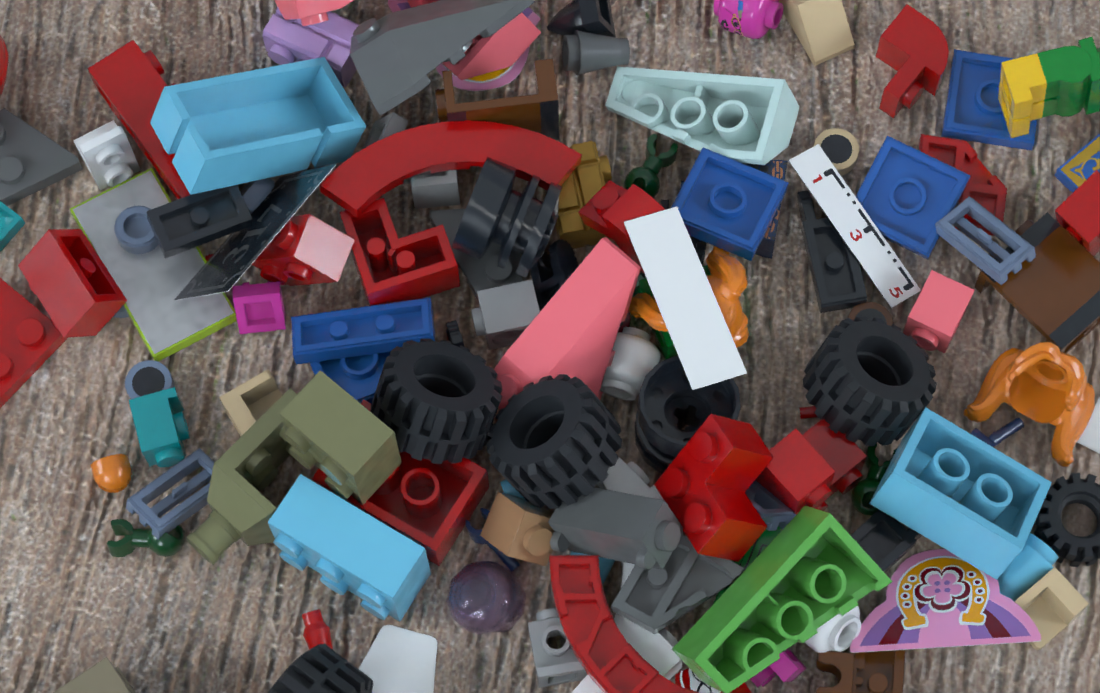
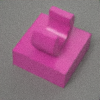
(259, 307)
(786, 667)

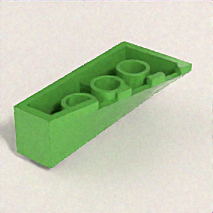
(780, 600)

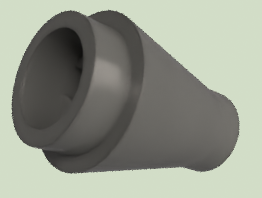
(592, 52)

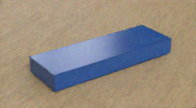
(360, 330)

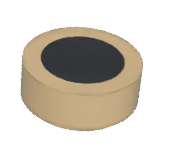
(840, 148)

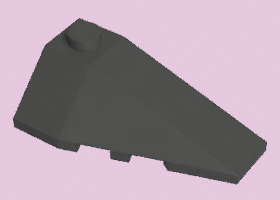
(408, 44)

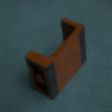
(531, 112)
(1055, 289)

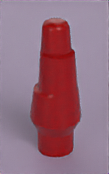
(316, 630)

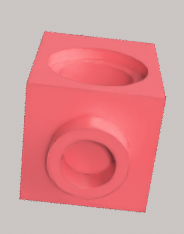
(938, 312)

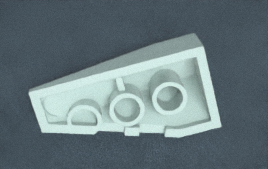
(723, 113)

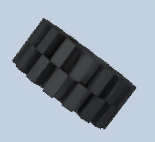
(1049, 521)

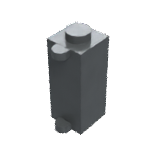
(617, 528)

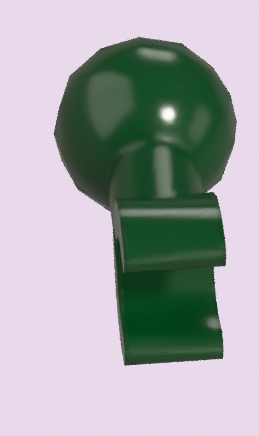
(646, 175)
(865, 489)
(166, 546)

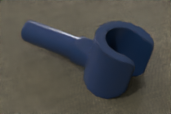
(1001, 434)
(511, 563)

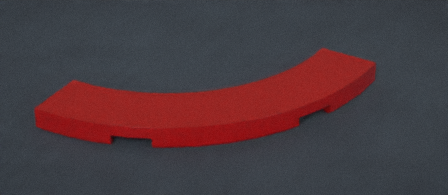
(445, 148)
(594, 634)

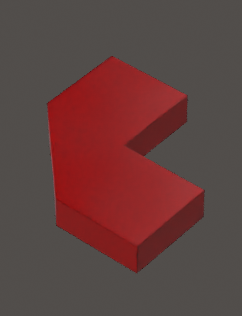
(982, 186)

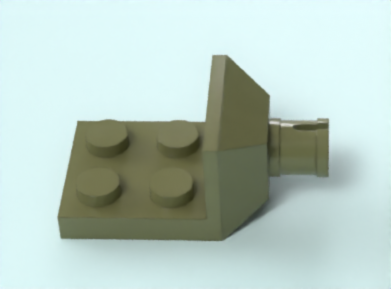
(235, 484)

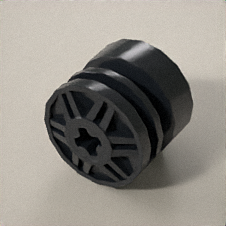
(507, 217)
(669, 404)

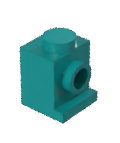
(160, 427)

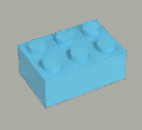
(961, 493)
(349, 549)

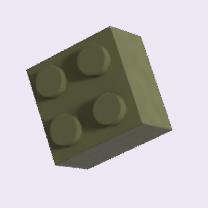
(340, 439)

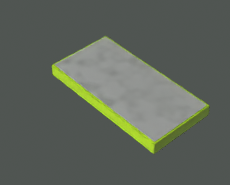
(148, 278)

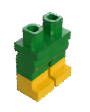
(1050, 84)

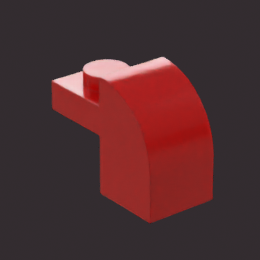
(918, 53)
(613, 207)

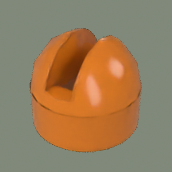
(112, 472)

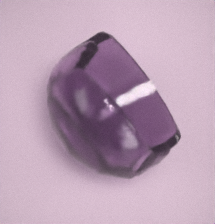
(486, 598)

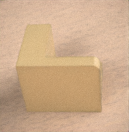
(250, 400)
(1051, 605)

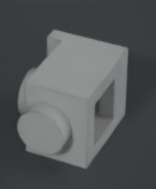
(551, 664)

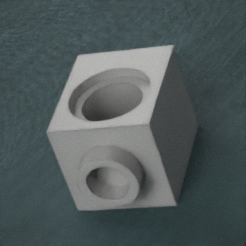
(505, 313)

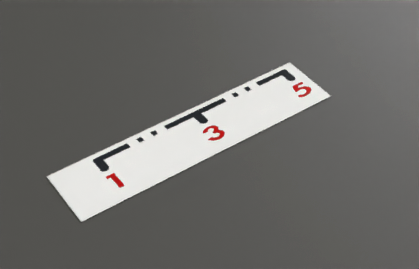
(854, 225)

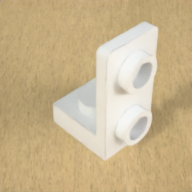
(107, 155)

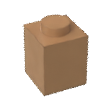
(519, 529)

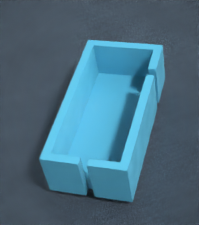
(256, 124)

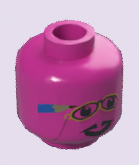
(748, 17)

